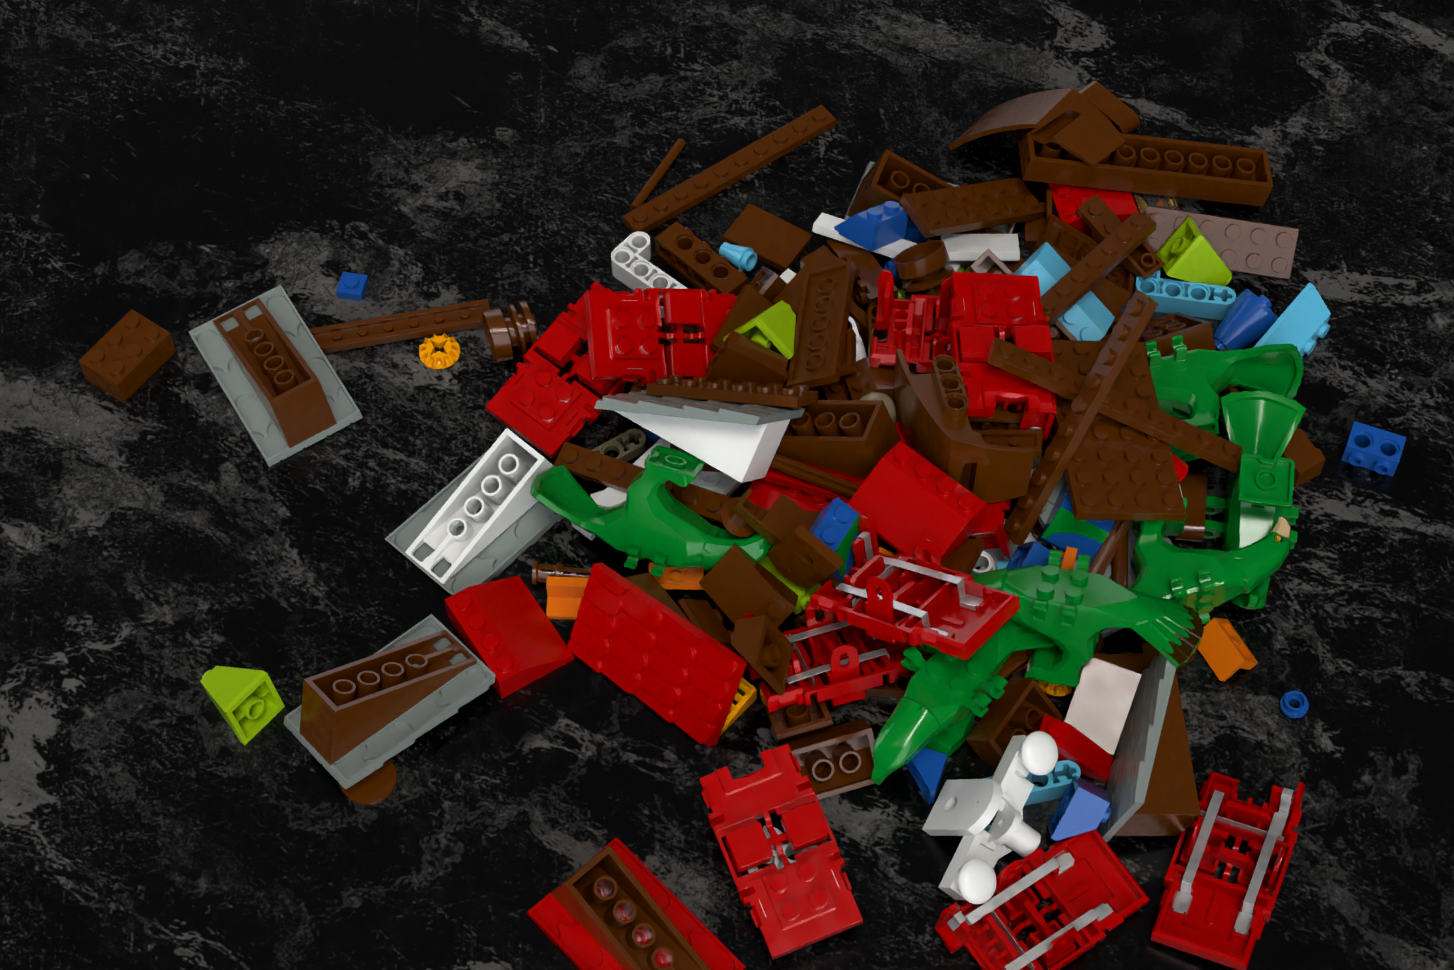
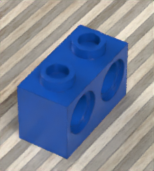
(1370, 447)

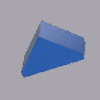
(928, 771)

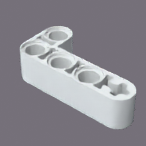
(632, 265)

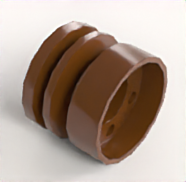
(923, 268)
(509, 332)

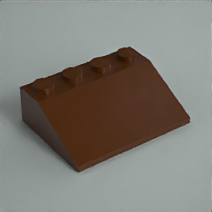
(1072, 247)
(1195, 333)

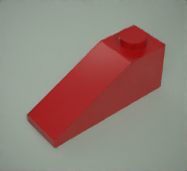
(1076, 747)

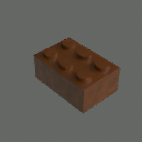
(127, 355)

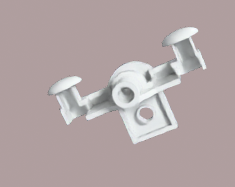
(970, 805)

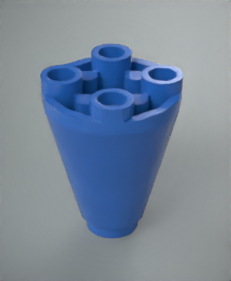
(1244, 322)

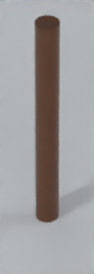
(658, 174)

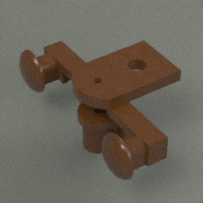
(786, 526)

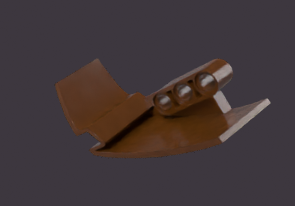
(1057, 117)
(937, 427)

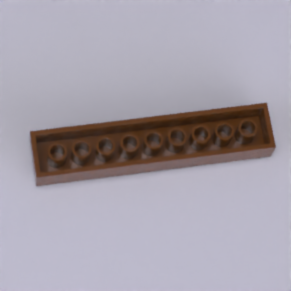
(1157, 168)

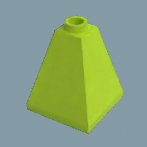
(1192, 257)
(772, 329)
(243, 698)

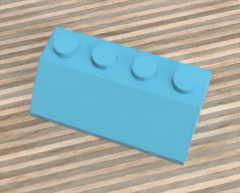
(1088, 317)
(1300, 323)

